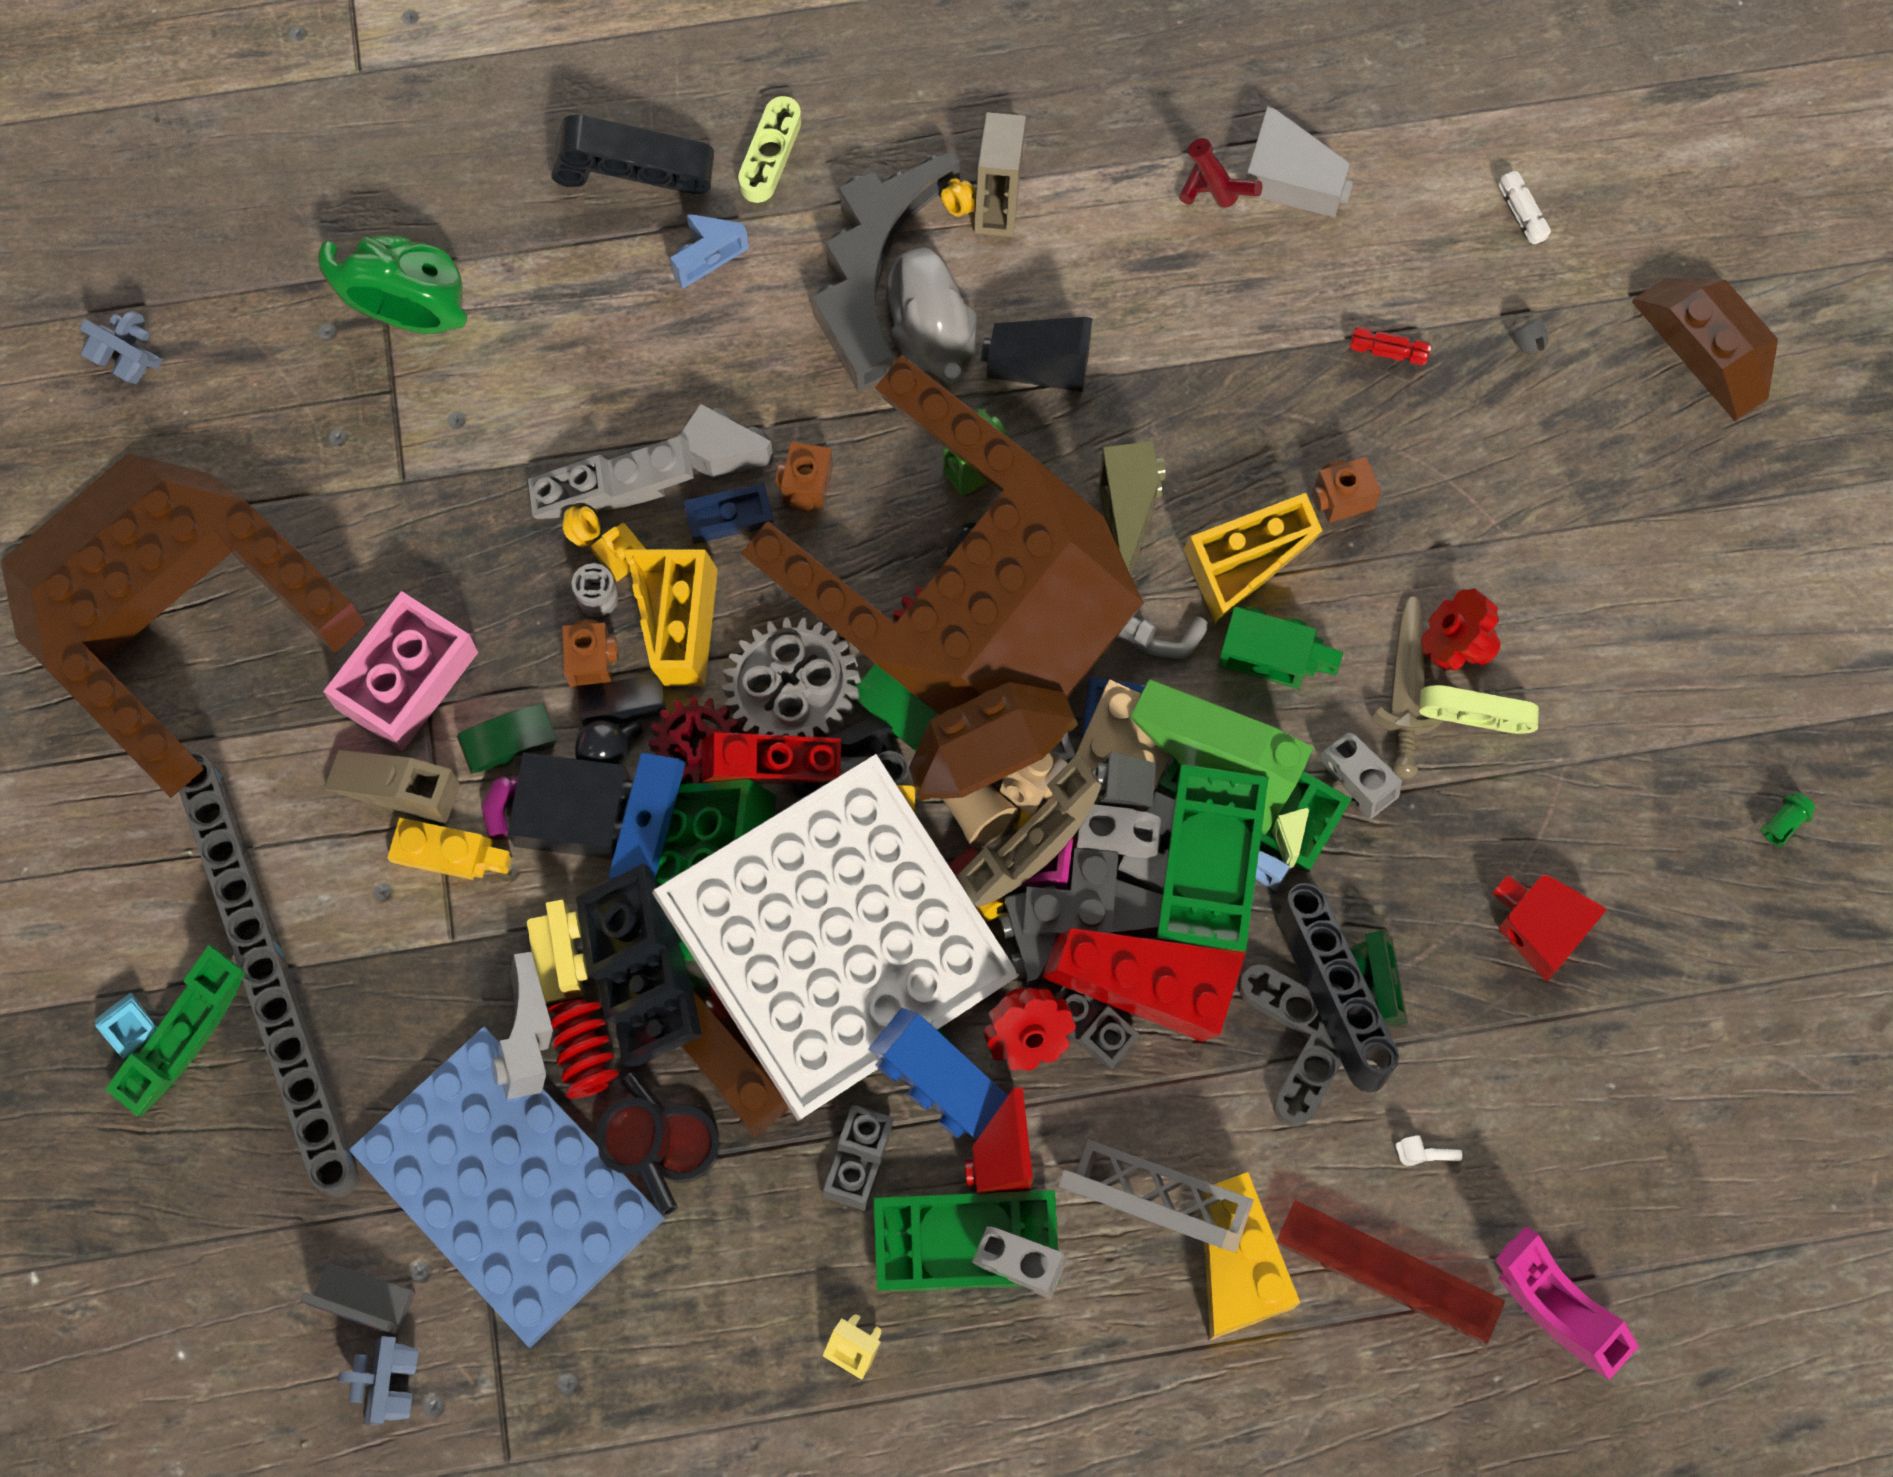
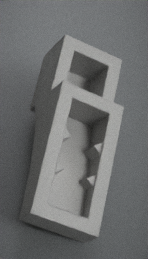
(519, 1057)

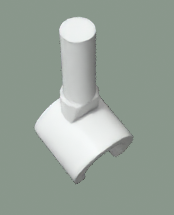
(1412, 1152)

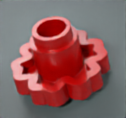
(1462, 631)
(1029, 1028)

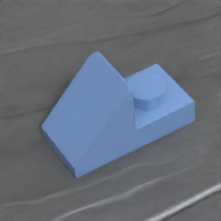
(714, 245)

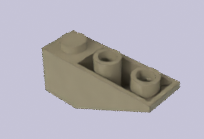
(395, 783)

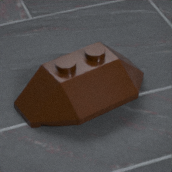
(1715, 338)
(989, 739)

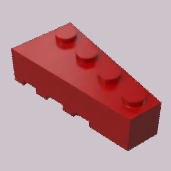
(1153, 979)

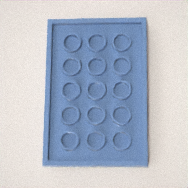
(506, 1189)

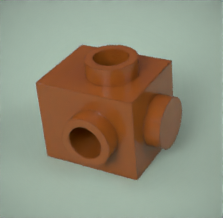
(805, 476)
(1345, 489)
(588, 653)

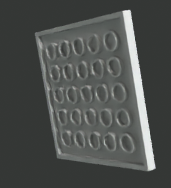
(832, 928)

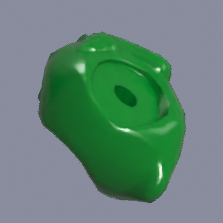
(398, 283)

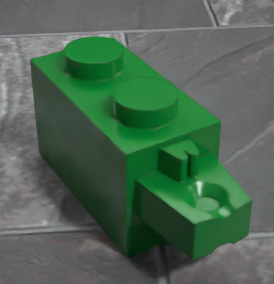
(1275, 648)

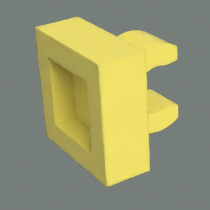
(852, 1347)

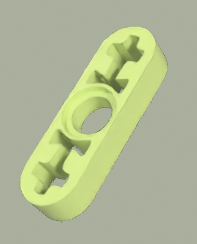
(771, 165)
(1479, 709)

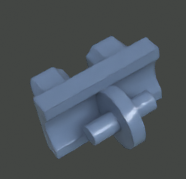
(103, 341)
(381, 1402)

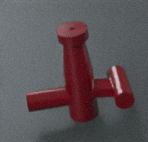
(1211, 177)

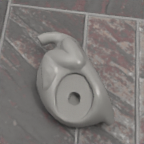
(930, 315)

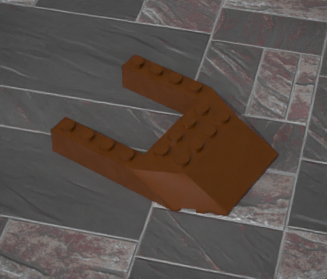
(121, 561)
(1019, 599)

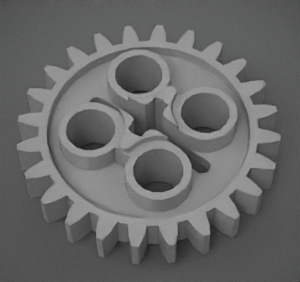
(763, 663)

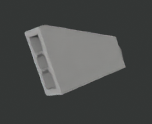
(1298, 167)

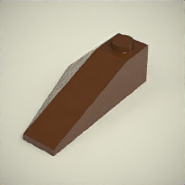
(733, 1067)

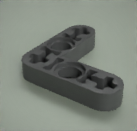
(1318, 1041)

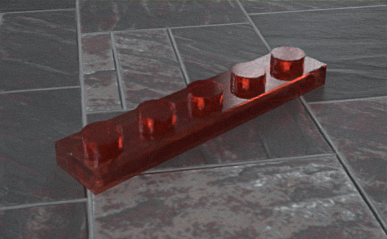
(1390, 1272)

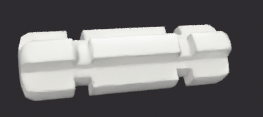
(1524, 207)

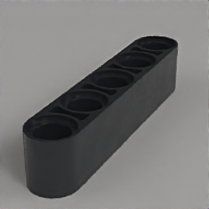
(1334, 1005)

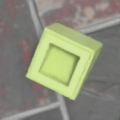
(1289, 834)

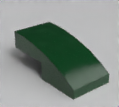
(505, 737)

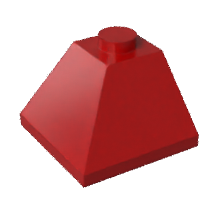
(1002, 1151)

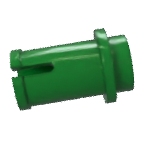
(1788, 818)

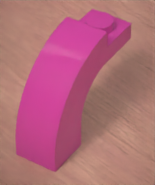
(1562, 1308)

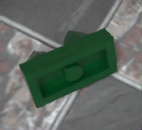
(1378, 962)

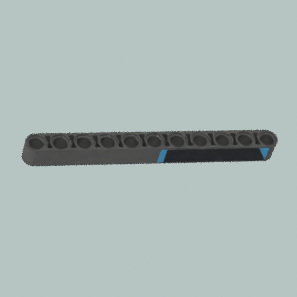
(272, 990)

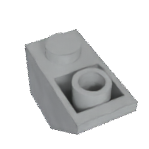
(723, 446)

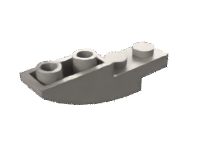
(612, 482)

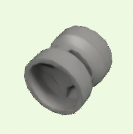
(599, 599)

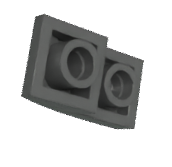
(1098, 1027)
(858, 1157)

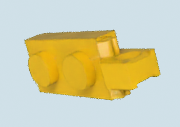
(446, 850)

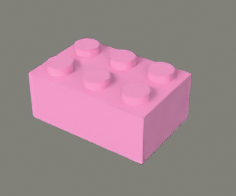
(401, 671)

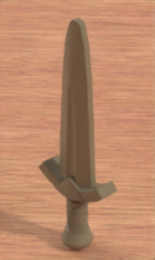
(1407, 683)

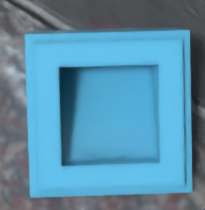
(126, 1025)

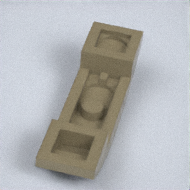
(1038, 840)

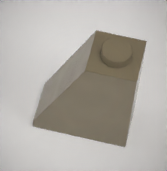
(999, 174)

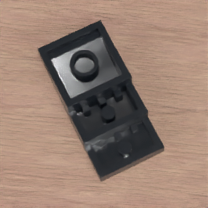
(638, 967)

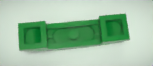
(181, 1033)

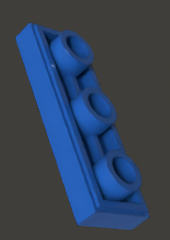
(654, 798)

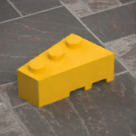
(1248, 551)
(676, 611)
(1252, 1281)

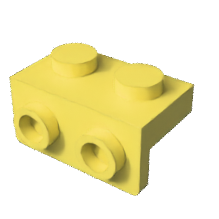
(556, 954)

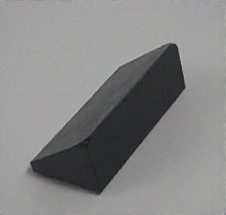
(622, 700)

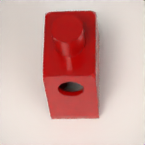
(1546, 920)

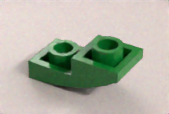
(895, 706)

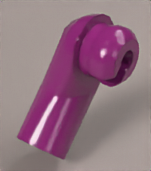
(494, 804)

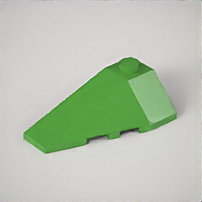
(1222, 740)

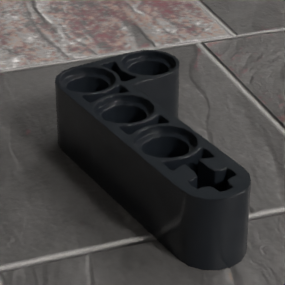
(629, 154)

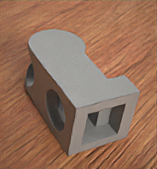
(1362, 774)
(1120, 831)
(1020, 1261)

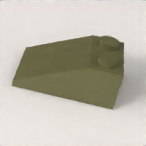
(1128, 491)

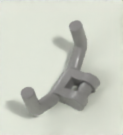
(1141, 633)

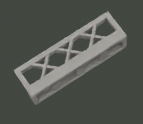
(1154, 1212)

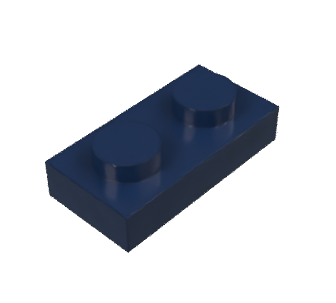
(728, 513)

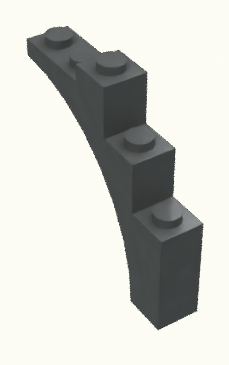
(857, 257)

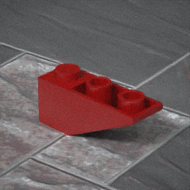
(770, 758)

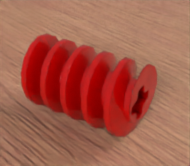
(580, 1048)

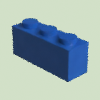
(937, 1074)

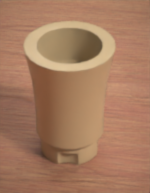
(983, 815)

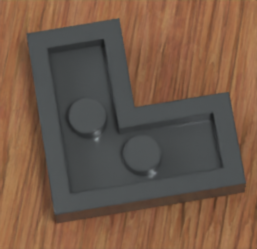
(1085, 906)

